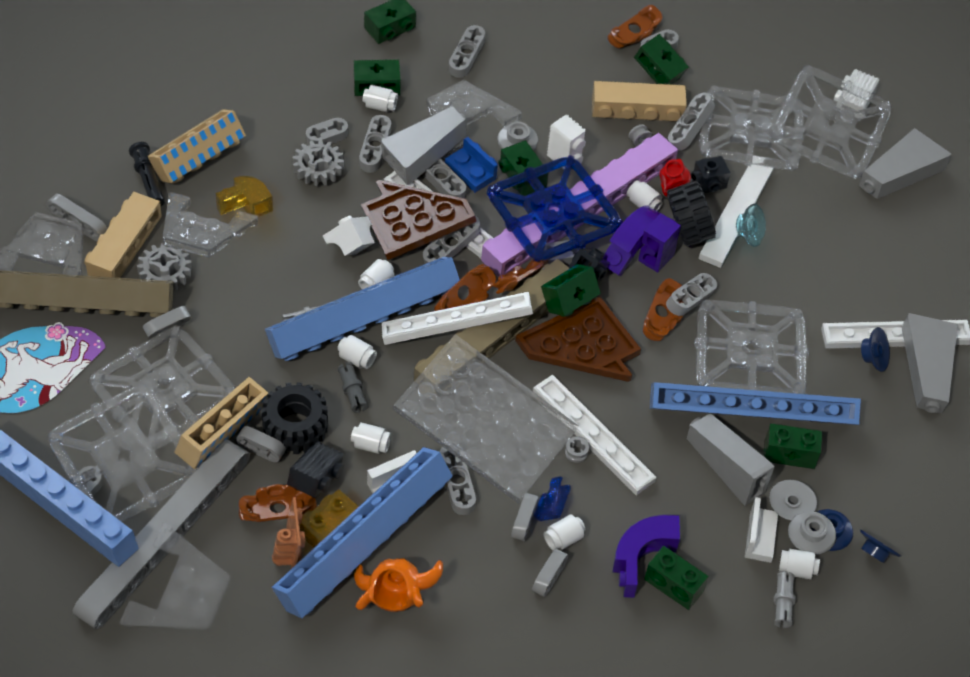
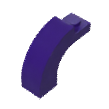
(628, 239)
(639, 540)

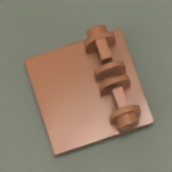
(290, 540)

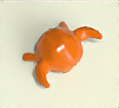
(395, 584)

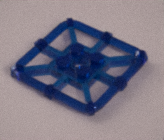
(550, 221)

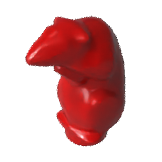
(674, 175)

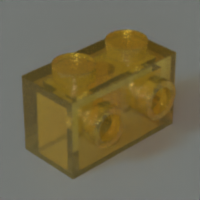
(326, 517)

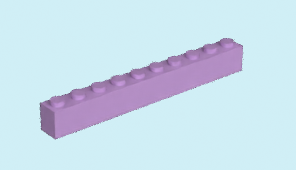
(639, 164)

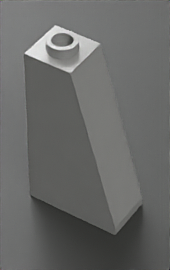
(423, 143)
(904, 164)
(930, 359)
(731, 458)

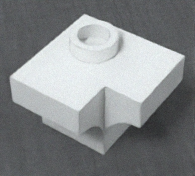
(351, 235)

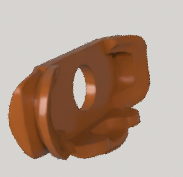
(646, 19)
(509, 281)
(478, 282)
(655, 326)
(258, 506)

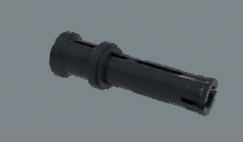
(145, 169)

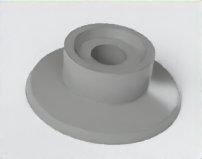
(516, 133)
(794, 492)
(808, 540)

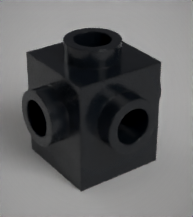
(711, 174)
(592, 258)

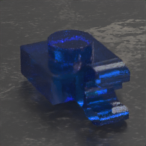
(552, 503)

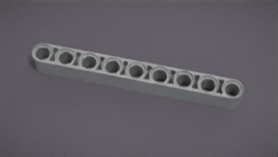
(180, 514)

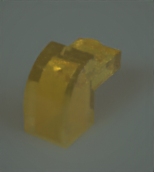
(245, 193)

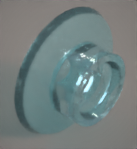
(751, 225)

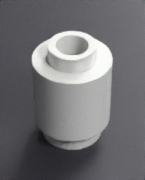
(380, 98)
(644, 195)
(376, 273)
(357, 352)
(370, 438)
(564, 532)
(799, 563)

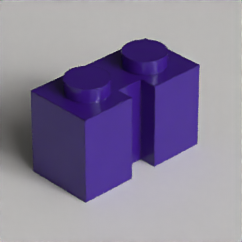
(659, 242)

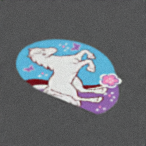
(42, 362)

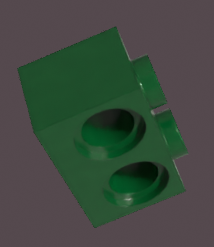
(676, 577)

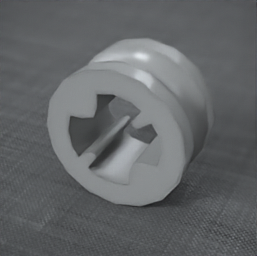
(639, 134)
(577, 442)

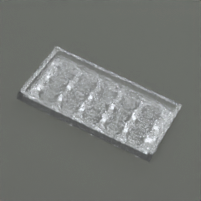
(486, 418)

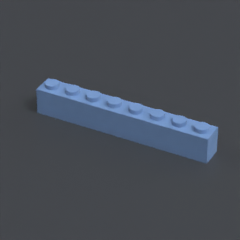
(361, 308)
(755, 403)
(66, 502)
(362, 532)

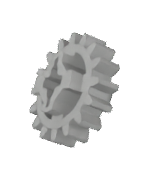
(318, 162)
(165, 265)

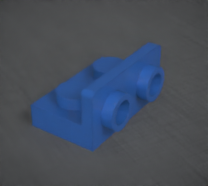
(473, 165)

